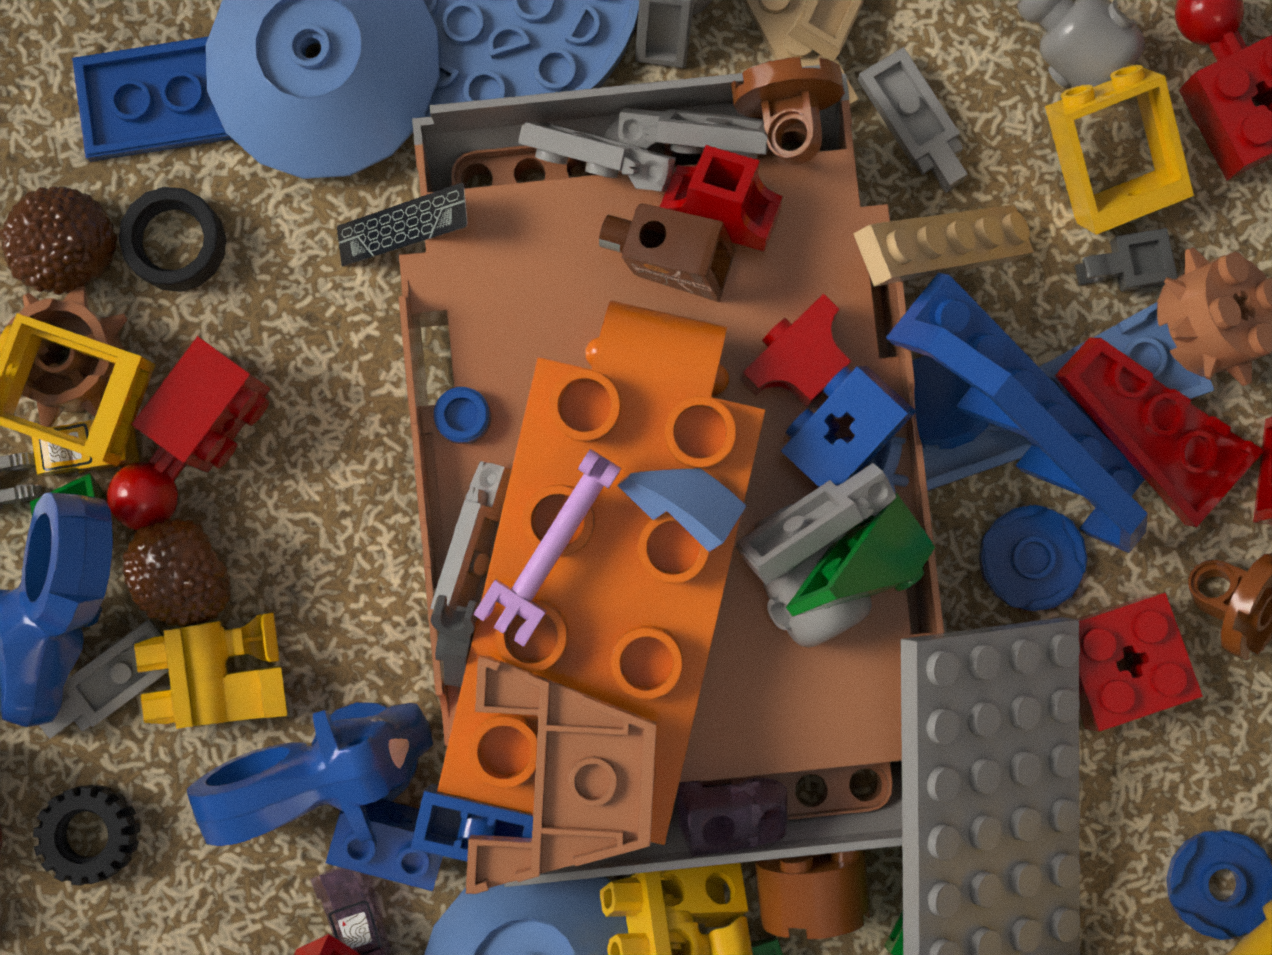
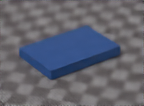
(145, 100)

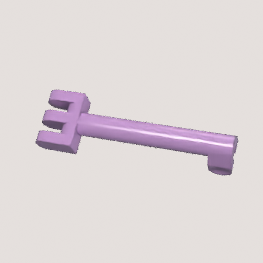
(518, 599)

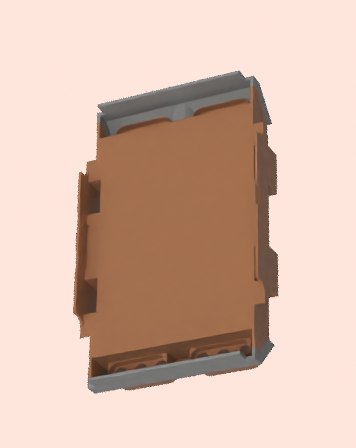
(538, 285)

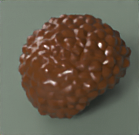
(57, 239)
(176, 573)

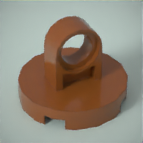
(787, 95)
(1243, 608)

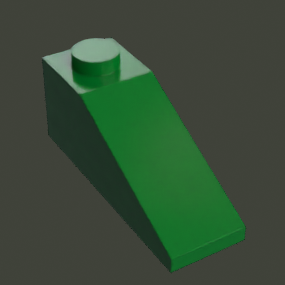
(867, 560)

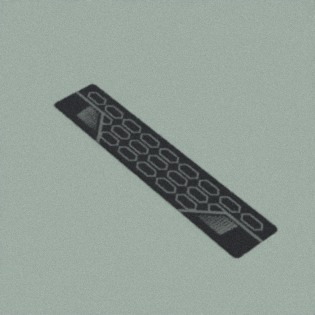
(403, 224)

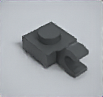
(1136, 259)
(454, 637)

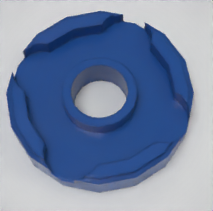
(1190, 877)

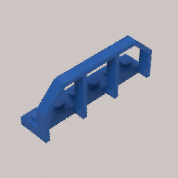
(1021, 398)

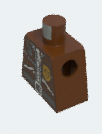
(692, 250)

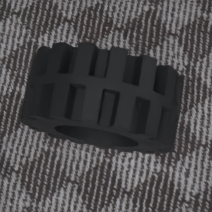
(53, 834)

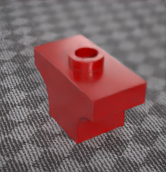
(729, 191)
(799, 355)

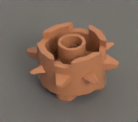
(1218, 315)
(82, 378)

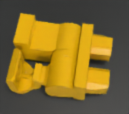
(199, 677)
(669, 905)

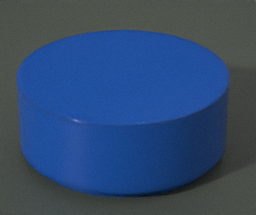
(462, 415)

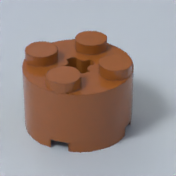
(814, 893)

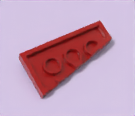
(1167, 439)

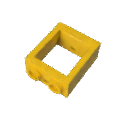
(1138, 196)
(119, 403)

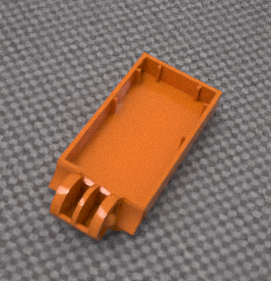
(629, 593)

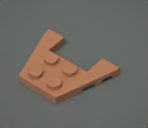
(588, 779)

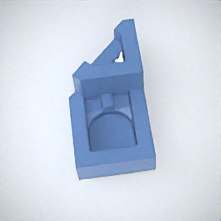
(689, 496)

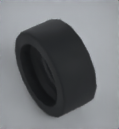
(159, 201)

